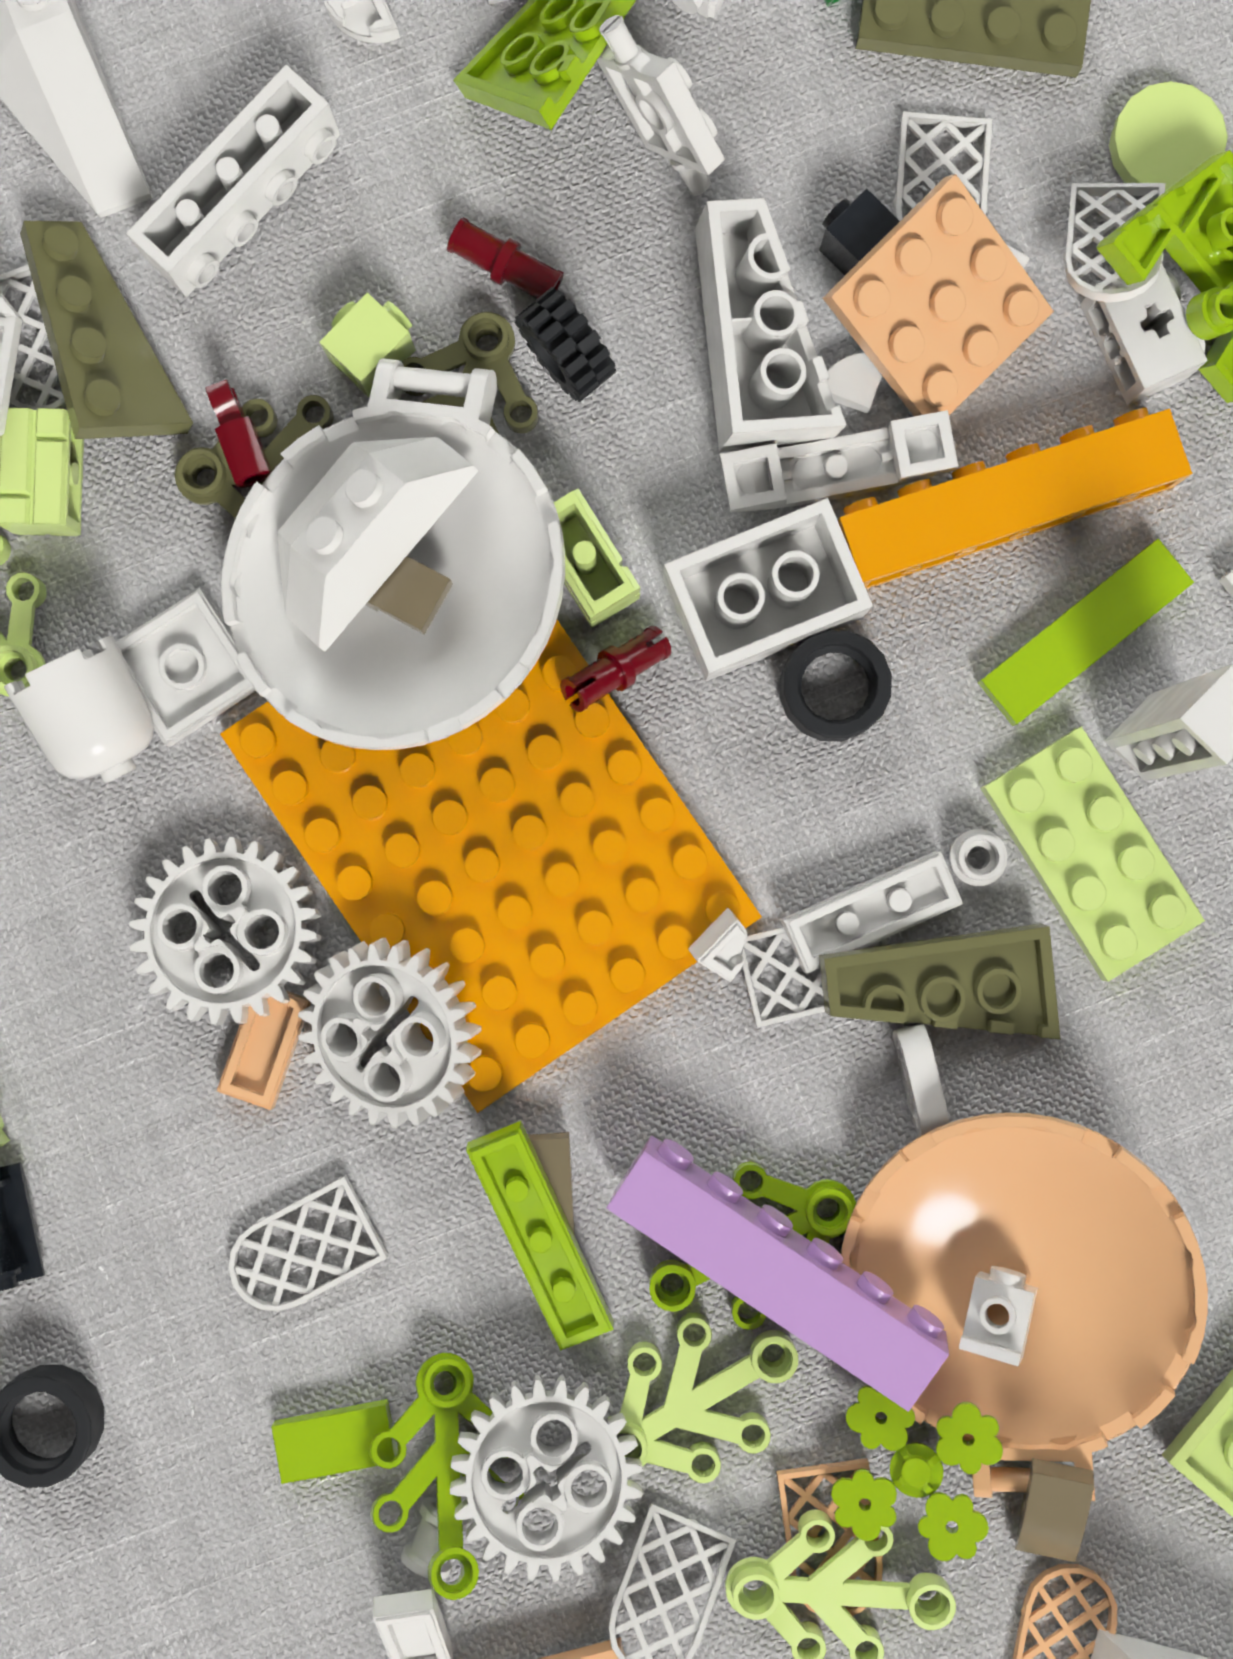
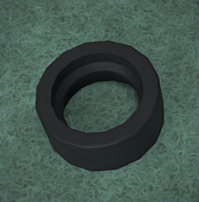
(851, 645)
(87, 1410)

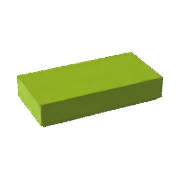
(331, 1441)

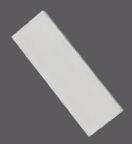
(872, 910)

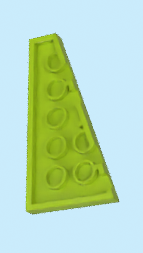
(540, 58)

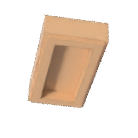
(263, 1052)

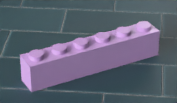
(781, 1272)

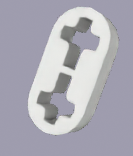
(920, 1078)

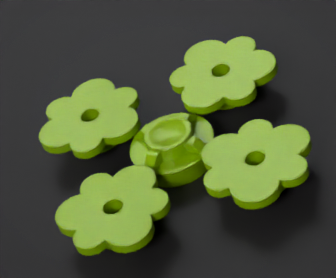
(917, 1473)

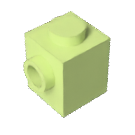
(363, 336)

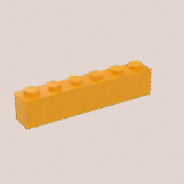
(1016, 497)

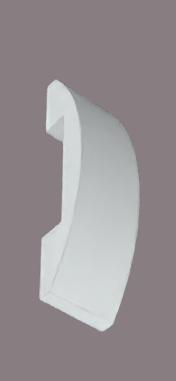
(840, 465)

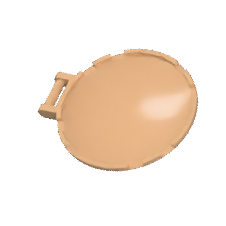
(1088, 1227)

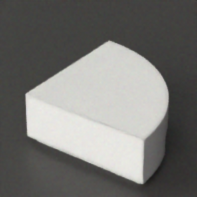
(363, 19)
(854, 382)
(721, 946)

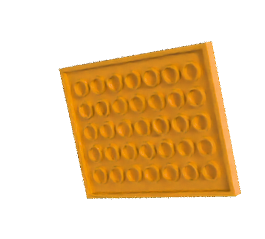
(515, 851)

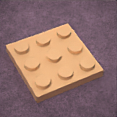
(939, 301)

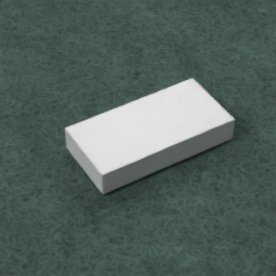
(412, 1626)

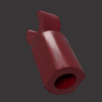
(238, 437)

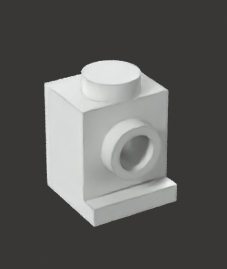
(996, 1341)

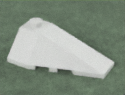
(65, 102)

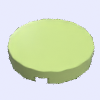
(1166, 134)

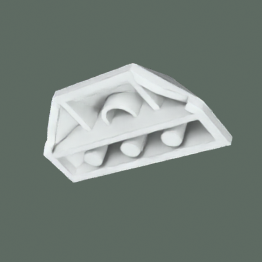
(362, 527)

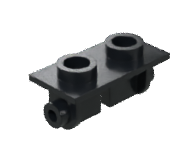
(18, 1237)

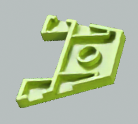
(1179, 225)

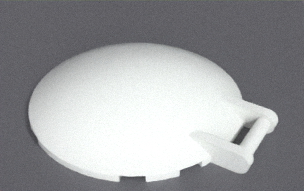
(495, 542)

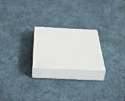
(185, 667)

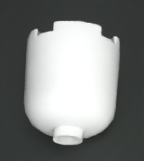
(86, 712)

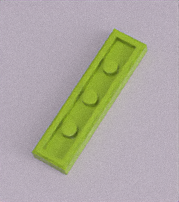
(1085, 632)
(540, 1235)

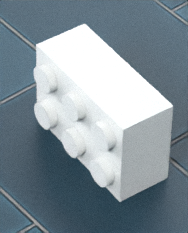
(766, 589)

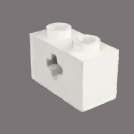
(1148, 359)

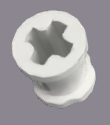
(425, 1543)

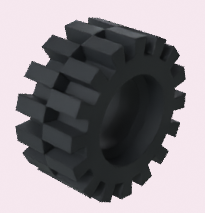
(565, 344)

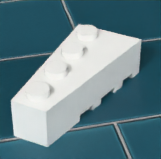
(758, 342)

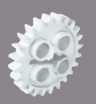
(187, 965)
(427, 1070)
(580, 1519)

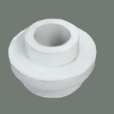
(995, 857)

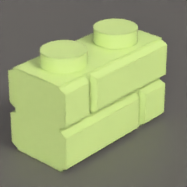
(40, 473)
(592, 563)

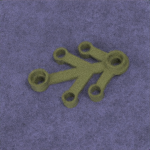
(467, 353)
(222, 487)

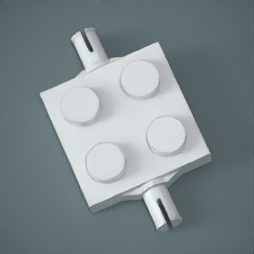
(660, 106)

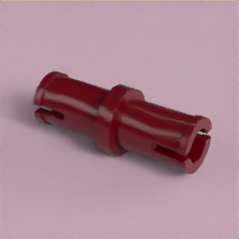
(503, 259)
(615, 668)

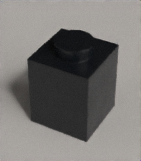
(855, 230)

